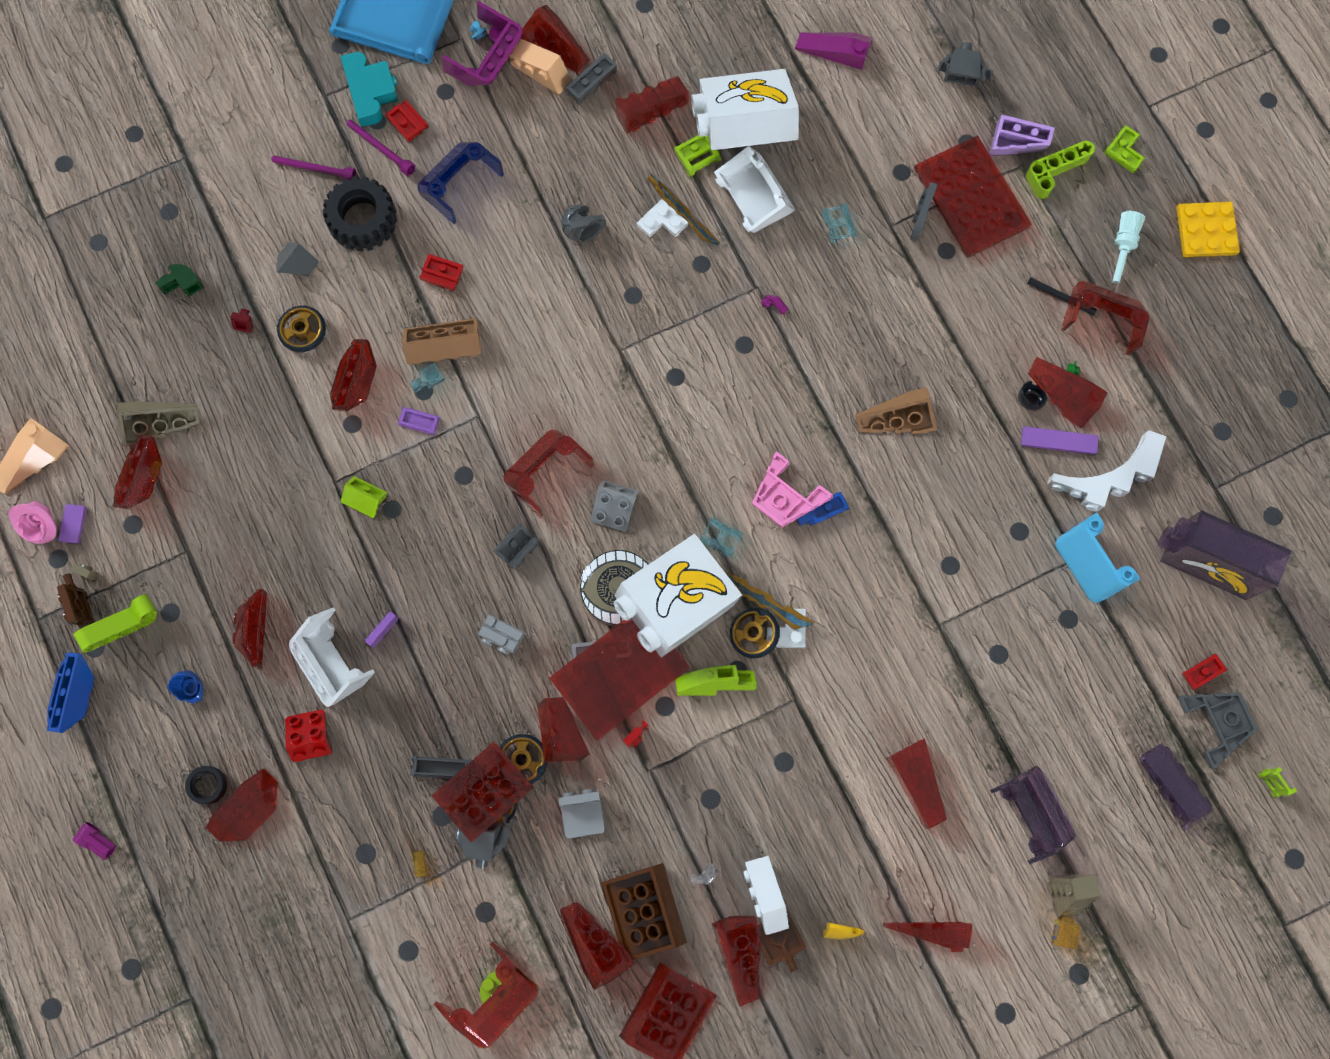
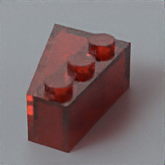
(559, 732)

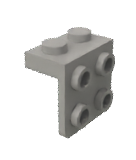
(582, 813)

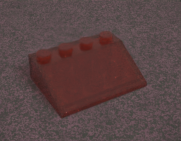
(482, 791)
(667, 1015)

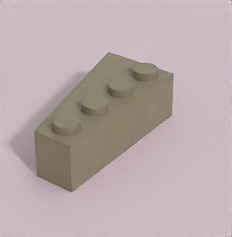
(1073, 893)

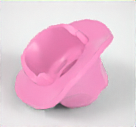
(33, 522)

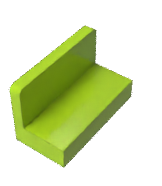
(363, 496)

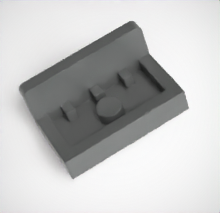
(516, 546)

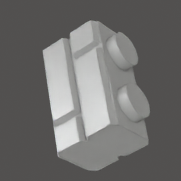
(501, 634)

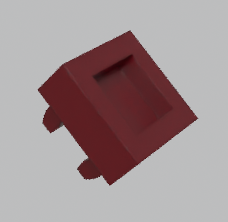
(242, 321)

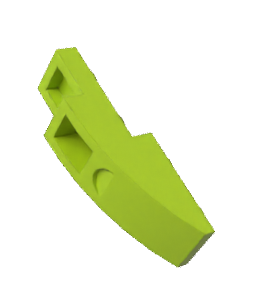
(709, 680)

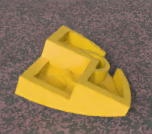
(837, 931)

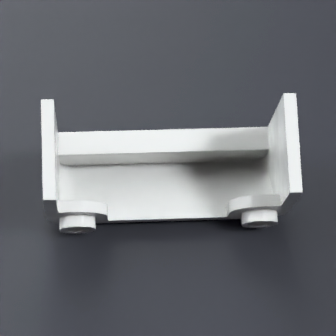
(322, 662)

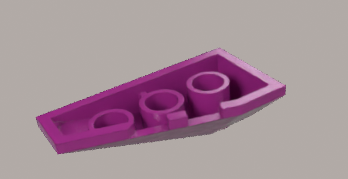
(838, 47)

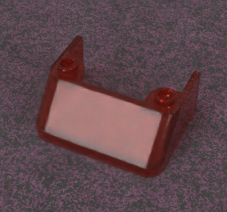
(1089, 295)
(518, 476)
(500, 1008)

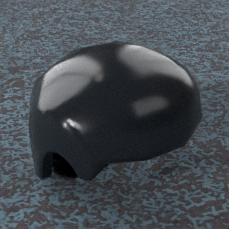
(1031, 396)

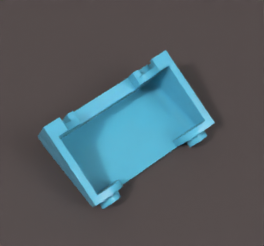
(1090, 562)

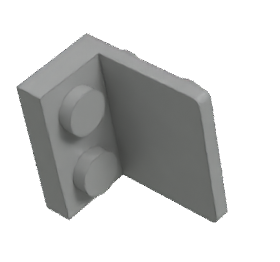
(613, 505)

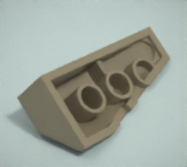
(153, 419)

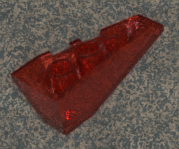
(946, 934)
(740, 946)

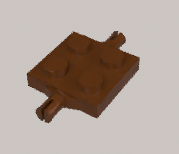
(74, 603)
(782, 945)

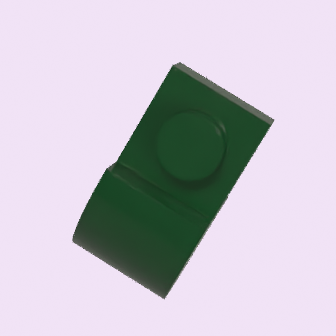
(180, 276)

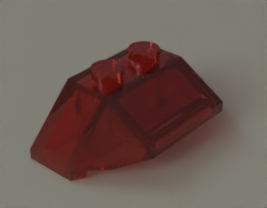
(353, 376)
(138, 473)
(251, 628)
(245, 808)

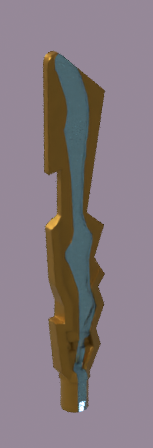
(703, 233)
(788, 615)

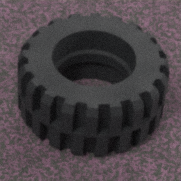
(352, 193)

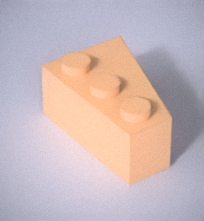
(540, 65)

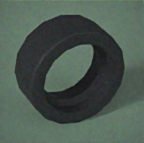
(190, 785)

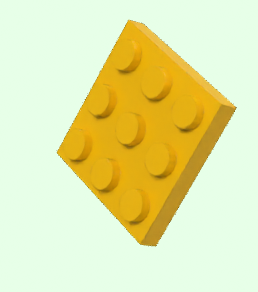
(1207, 229)

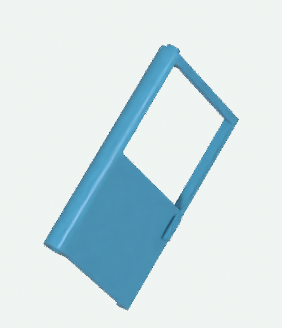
(393, 26)

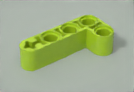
(1061, 164)
(120, 624)

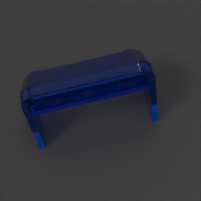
(433, 186)

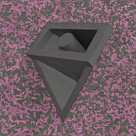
(295, 260)

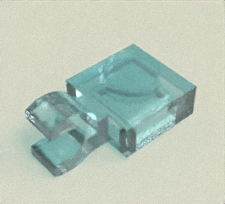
(429, 376)

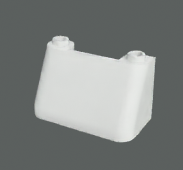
(754, 189)

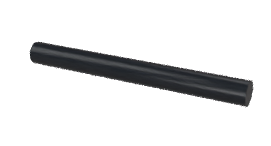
(1056, 293)

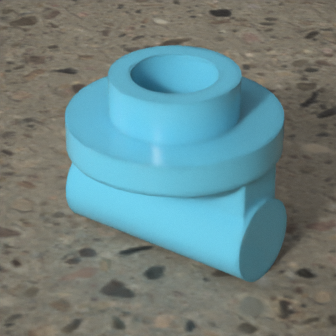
(478, 32)

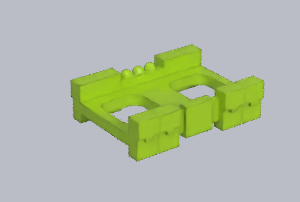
(1272, 774)

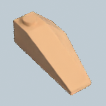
(29, 453)

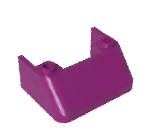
(505, 36)

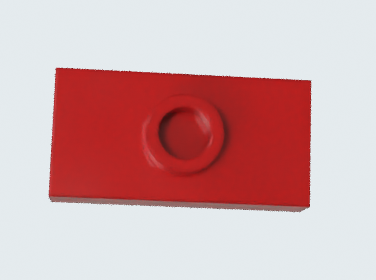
(1204, 671)

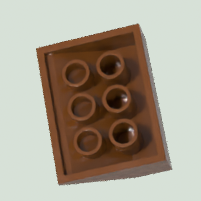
(644, 912)

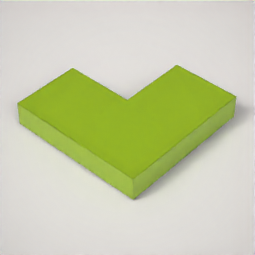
(1121, 150)

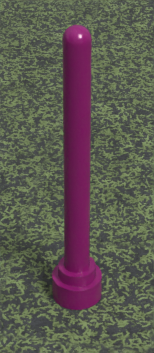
(406, 166)
(346, 173)

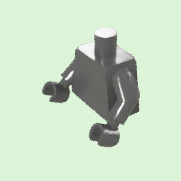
(964, 66)
(488, 843)

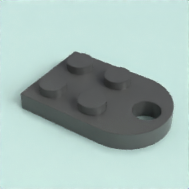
(922, 210)

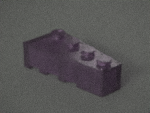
(1176, 786)

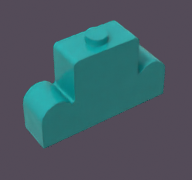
(369, 86)

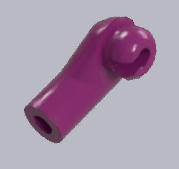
(774, 301)

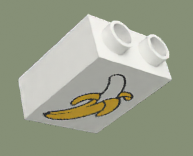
(746, 109)
(676, 596)

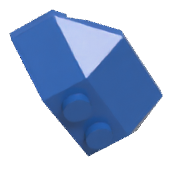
(69, 693)

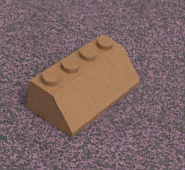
(441, 341)

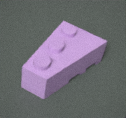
(1020, 137)

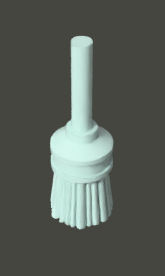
(1127, 239)

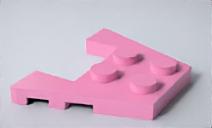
(781, 501)

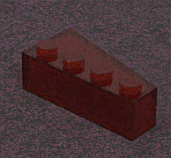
(651, 104)
(919, 782)

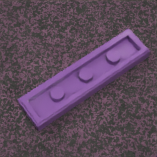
(1059, 440)

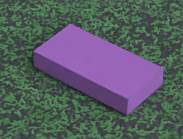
(418, 421)
(72, 524)
(381, 629)

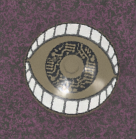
(602, 581)

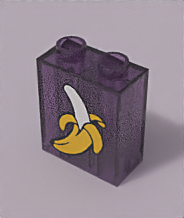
(1223, 555)

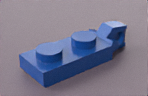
(825, 511)

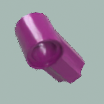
(91, 838)

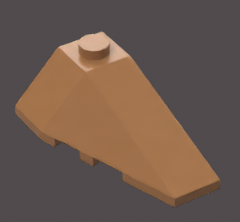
(903, 413)

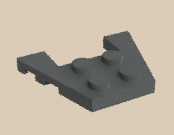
(1228, 718)

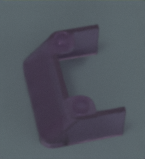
(1040, 811)

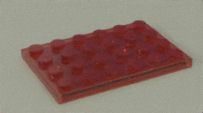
(973, 196)
(615, 678)

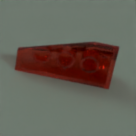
(550, 33)
(1071, 393)
(597, 951)

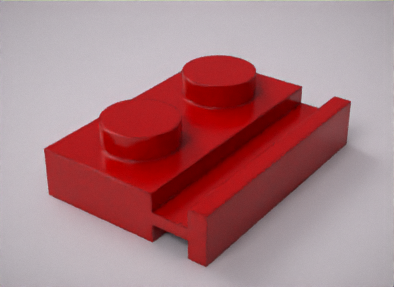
(406, 121)
(441, 272)
(635, 736)

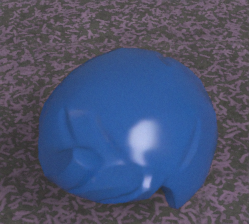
(186, 686)

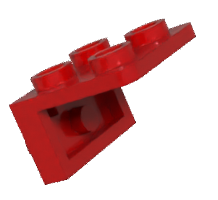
(307, 736)

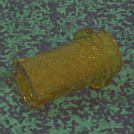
(419, 864)

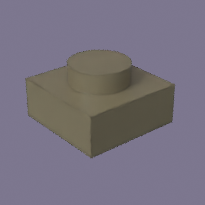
(84, 571)

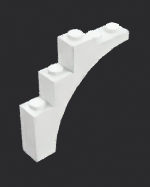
(1095, 490)

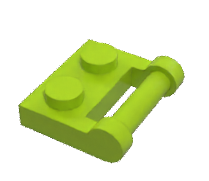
(693, 149)

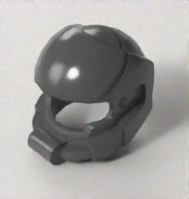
(577, 219)

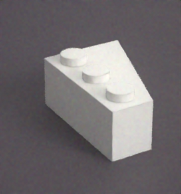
(767, 894)

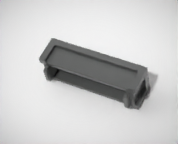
(591, 78)
(436, 767)

